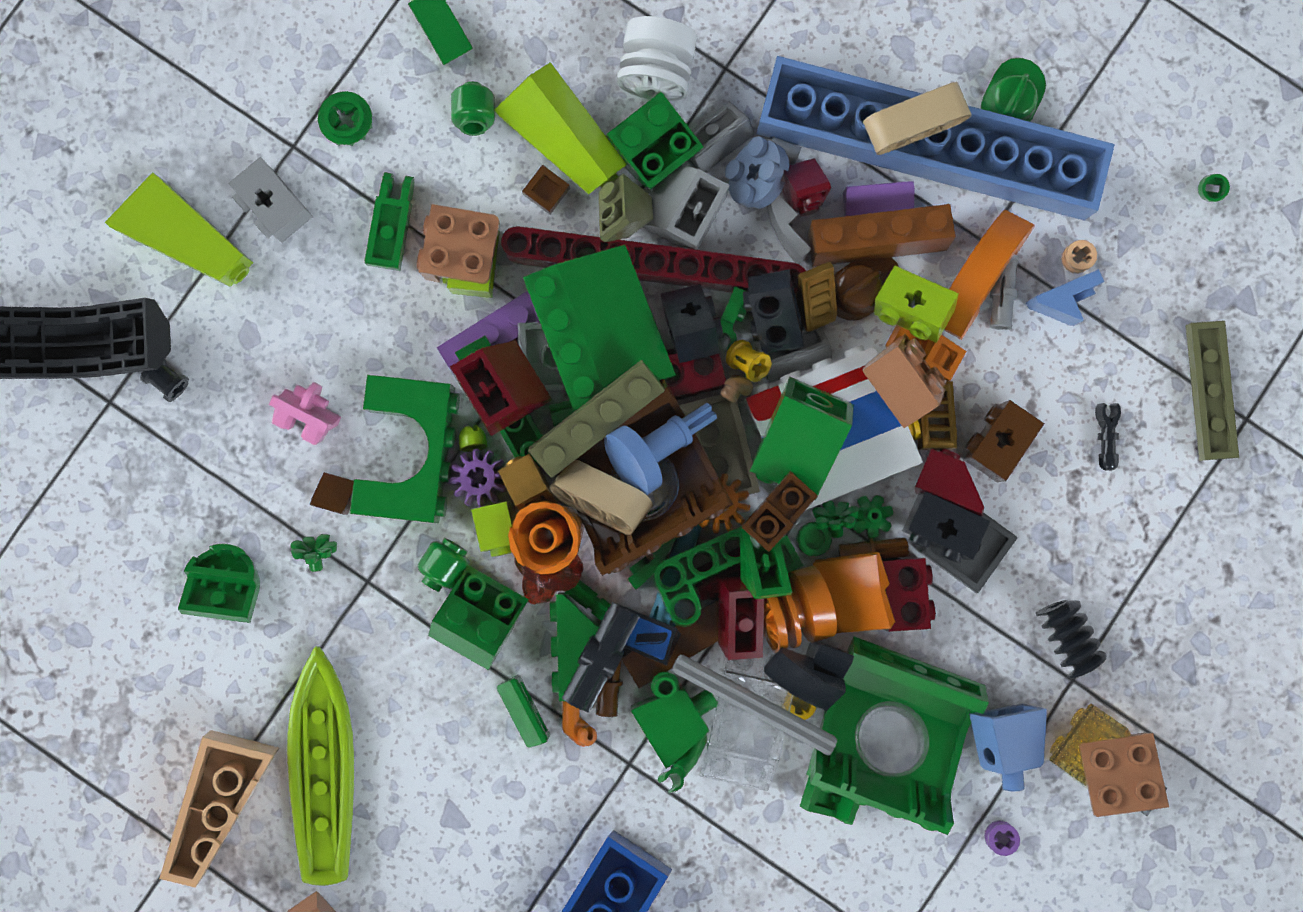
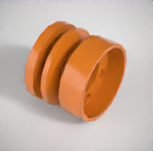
(805, 611)

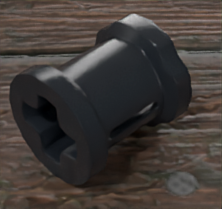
(166, 381)

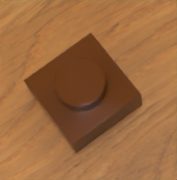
(546, 189)

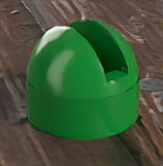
(1214, 180)

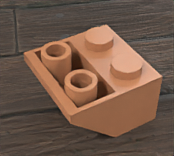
(906, 380)

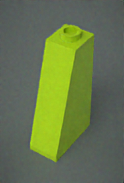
(561, 129)
(173, 227)

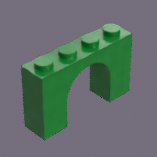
(432, 408)

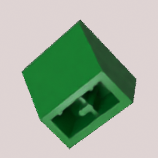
(654, 141)
(477, 617)

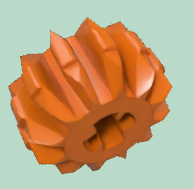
(731, 512)

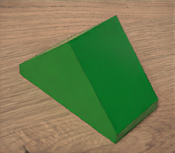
(763, 571)

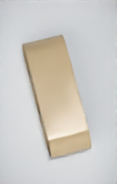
(917, 118)
(601, 497)

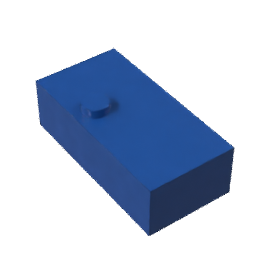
(619, 879)

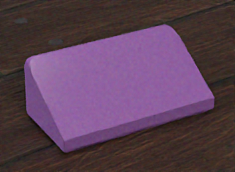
(878, 198)

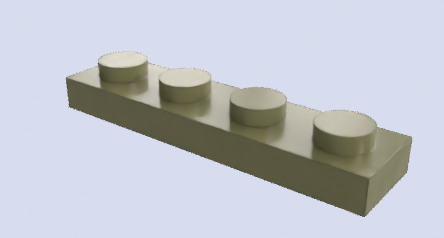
(1212, 390)
(596, 418)

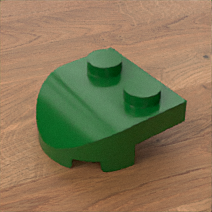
(221, 585)

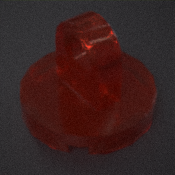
(549, 583)

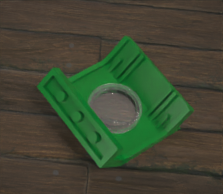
(898, 735)

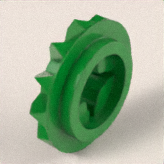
(346, 103)

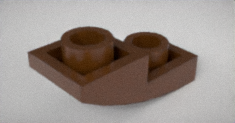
(779, 511)

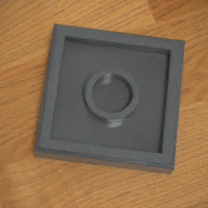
(990, 553)

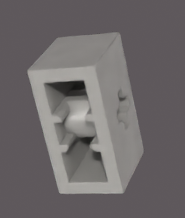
(257, 185)

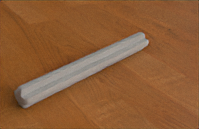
(754, 704)

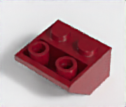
(500, 385)

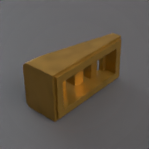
(815, 300)
(949, 427)

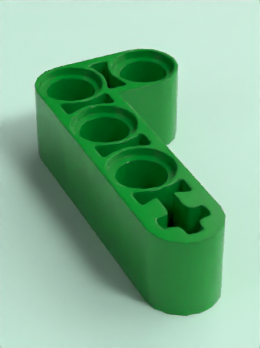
(690, 576)

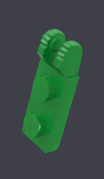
(389, 225)

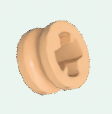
(1067, 256)

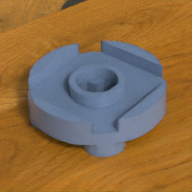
(761, 157)

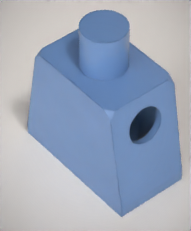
(1010, 741)

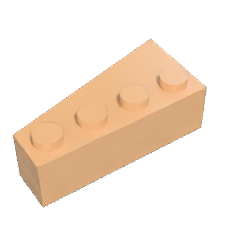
(216, 794)

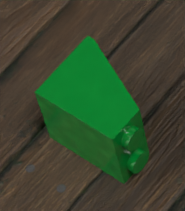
(803, 436)

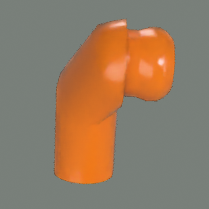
(576, 727)

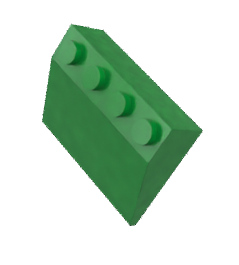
(596, 322)

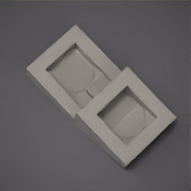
(781, 218)

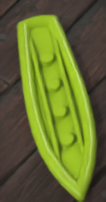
(321, 772)

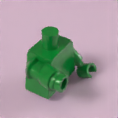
(674, 725)

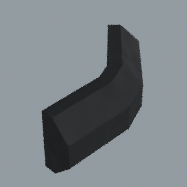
(83, 340)

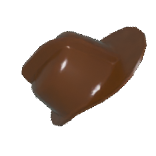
(859, 285)

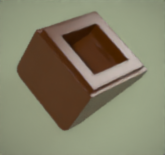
(333, 494)

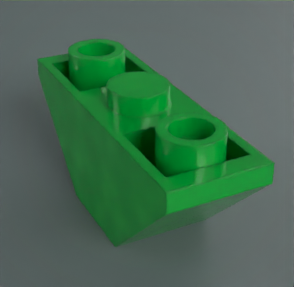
(573, 633)

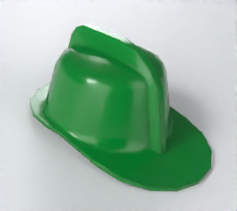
(1015, 89)

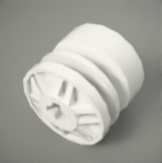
(656, 58)

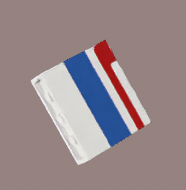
(876, 442)

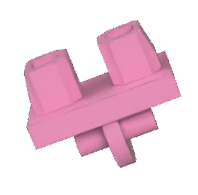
(306, 407)

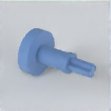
(638, 458)

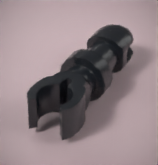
(1108, 458)

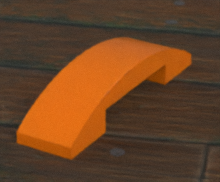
(985, 267)

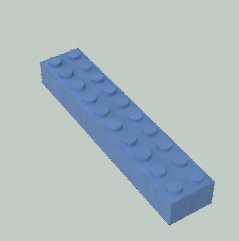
(982, 154)

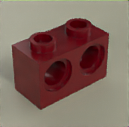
(691, 382)
(915, 592)

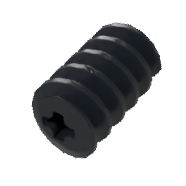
(1073, 637)

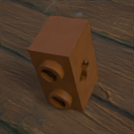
(1019, 432)

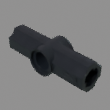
(600, 657)

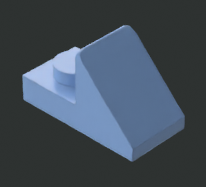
(1061, 301)

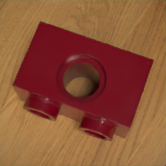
(739, 620)

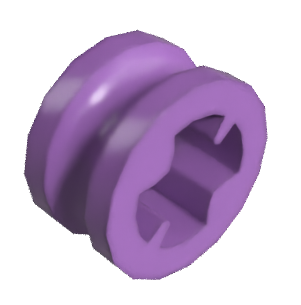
(1000, 848)

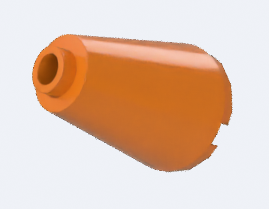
(546, 536)

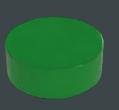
(813, 540)

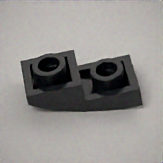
(797, 676)

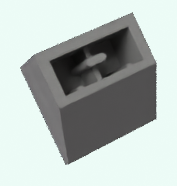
(686, 206)

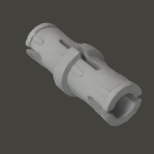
(1003, 297)

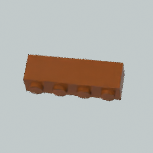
(881, 235)

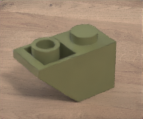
(623, 209)

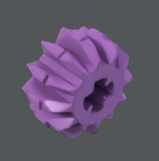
(468, 483)

